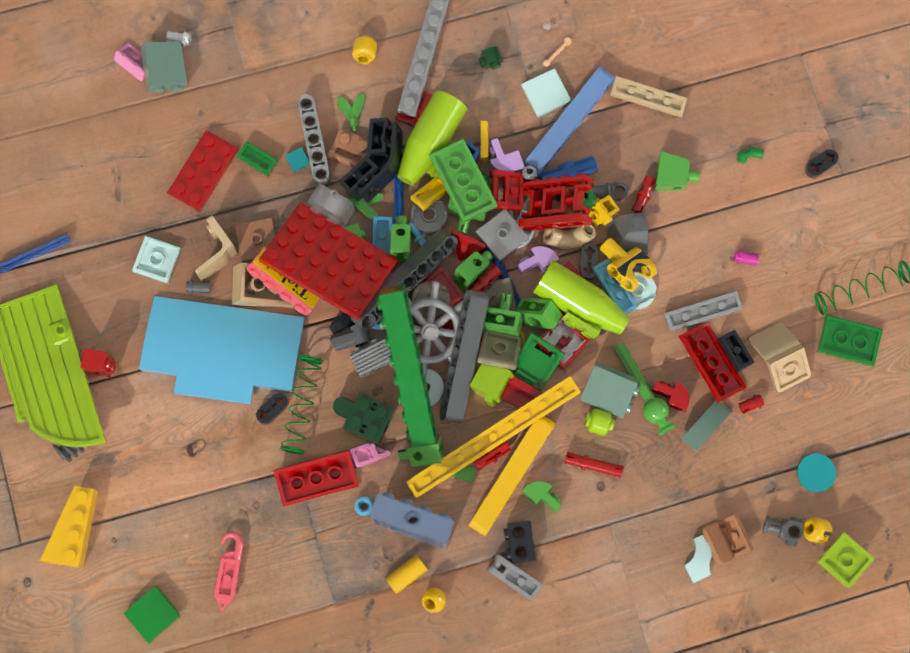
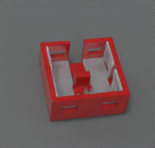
(566, 339)

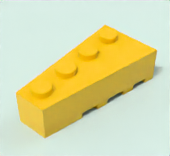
(72, 532)

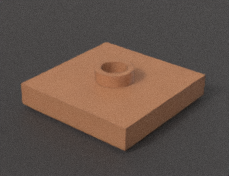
(253, 237)

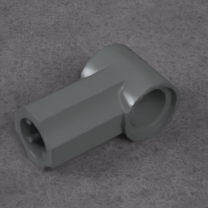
(354, 336)

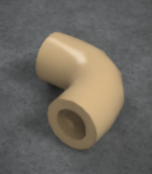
(569, 238)

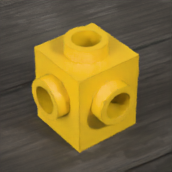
(603, 211)

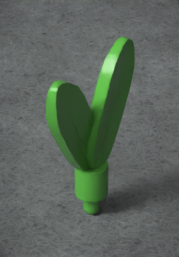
(353, 112)
(364, 208)

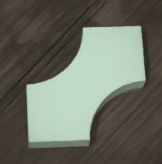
(699, 564)

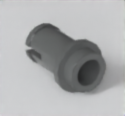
(197, 287)

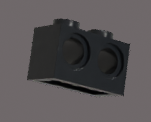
(525, 541)

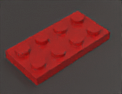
(202, 171)

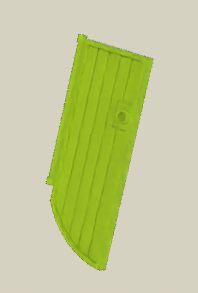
(45, 370)

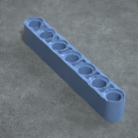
(570, 120)

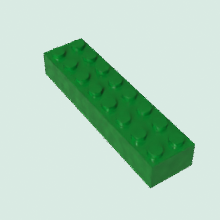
(408, 366)

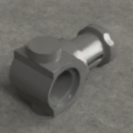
(783, 529)

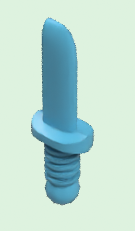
(419, 237)

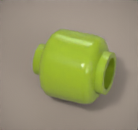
(599, 421)

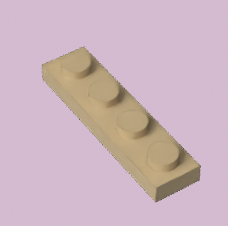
(648, 96)

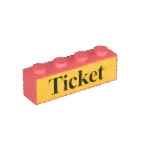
(289, 291)

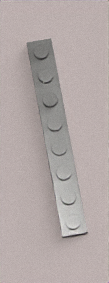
(423, 57)

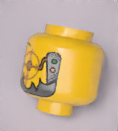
(817, 530)

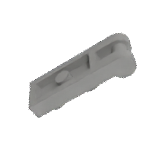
(515, 578)

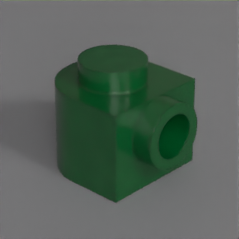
(491, 58)

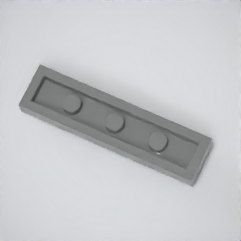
(703, 311)

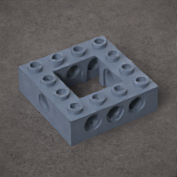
(396, 516)

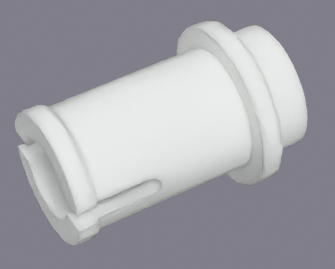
(185, 38)

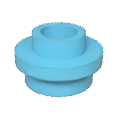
(361, 500)

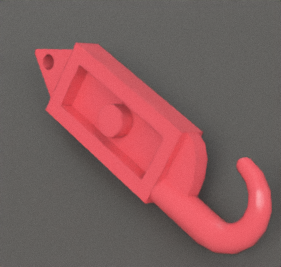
(228, 572)

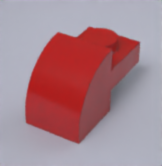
(677, 396)

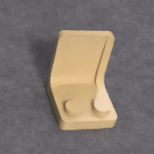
(221, 258)
(783, 356)

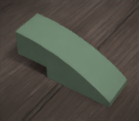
(706, 425)

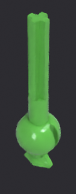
(655, 409)

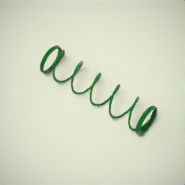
(900, 271)
(310, 360)

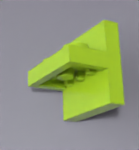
(845, 560)

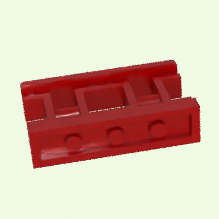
(557, 217)

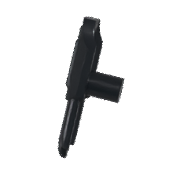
(341, 323)

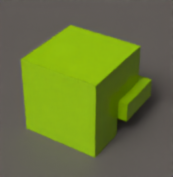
(490, 383)

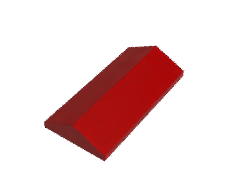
(712, 362)
(316, 478)

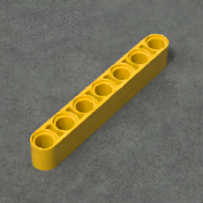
(511, 475)

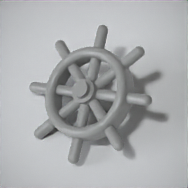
(430, 330)

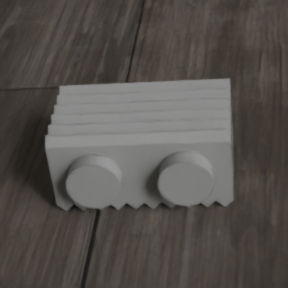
(371, 357)

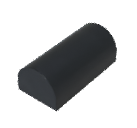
(735, 351)

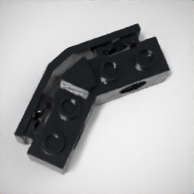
(379, 164)

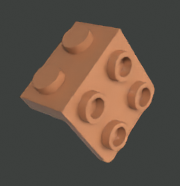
(727, 539)

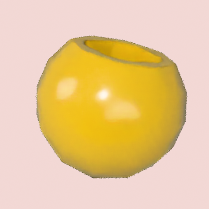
(434, 600)

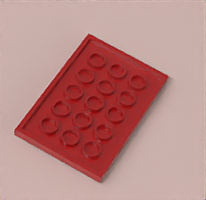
(328, 261)

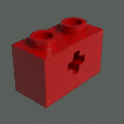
(97, 363)

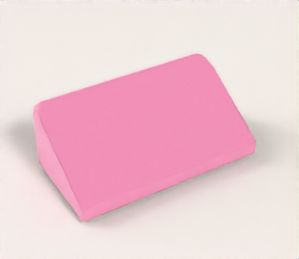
(131, 60)

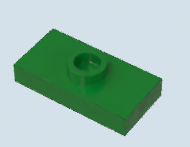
(257, 158)

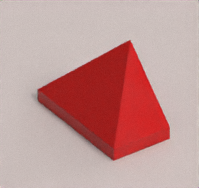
(466, 245)

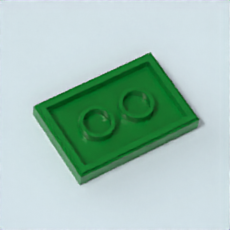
(850, 340)

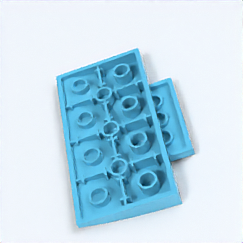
(221, 349)

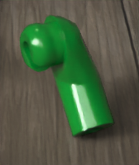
(749, 152)

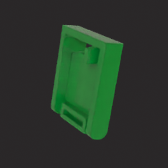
(536, 365)

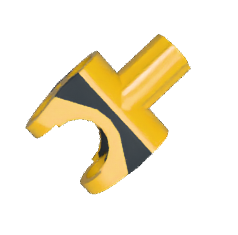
(625, 264)

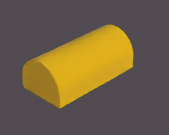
(406, 574)

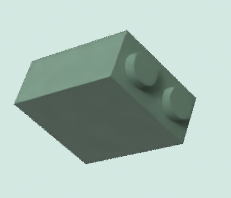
(163, 66)
(610, 390)

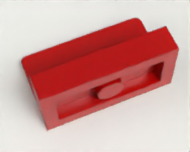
(519, 393)

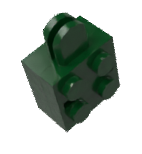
(365, 415)

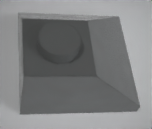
(629, 231)

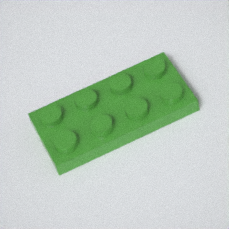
(463, 180)

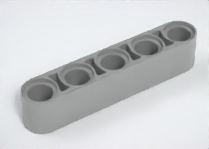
(313, 131)

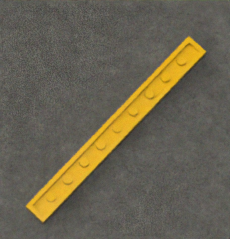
(493, 436)

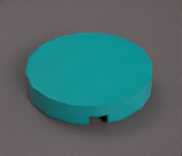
(816, 473)

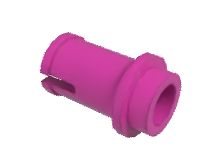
(745, 257)

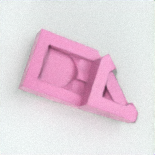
(367, 454)

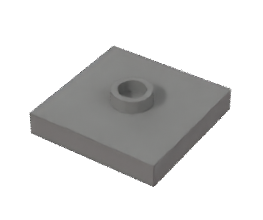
(502, 235)

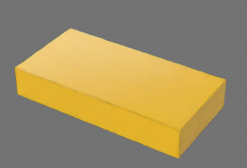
(484, 141)
(429, 193)

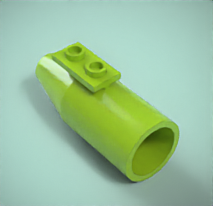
(429, 135)
(583, 302)

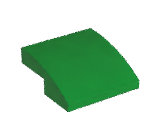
(152, 614)

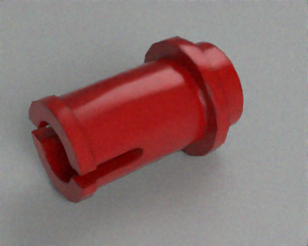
(751, 404)

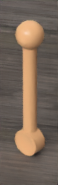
(567, 41)

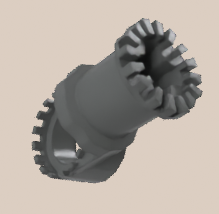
(604, 190)

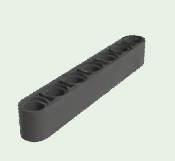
(411, 272)
(464, 356)

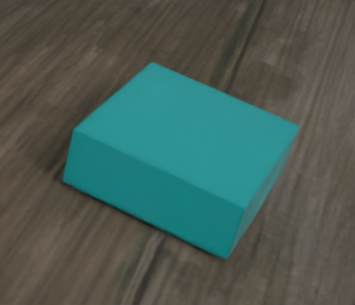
(297, 160)

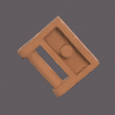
(349, 143)

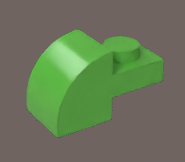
(539, 491)

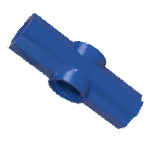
(586, 166)

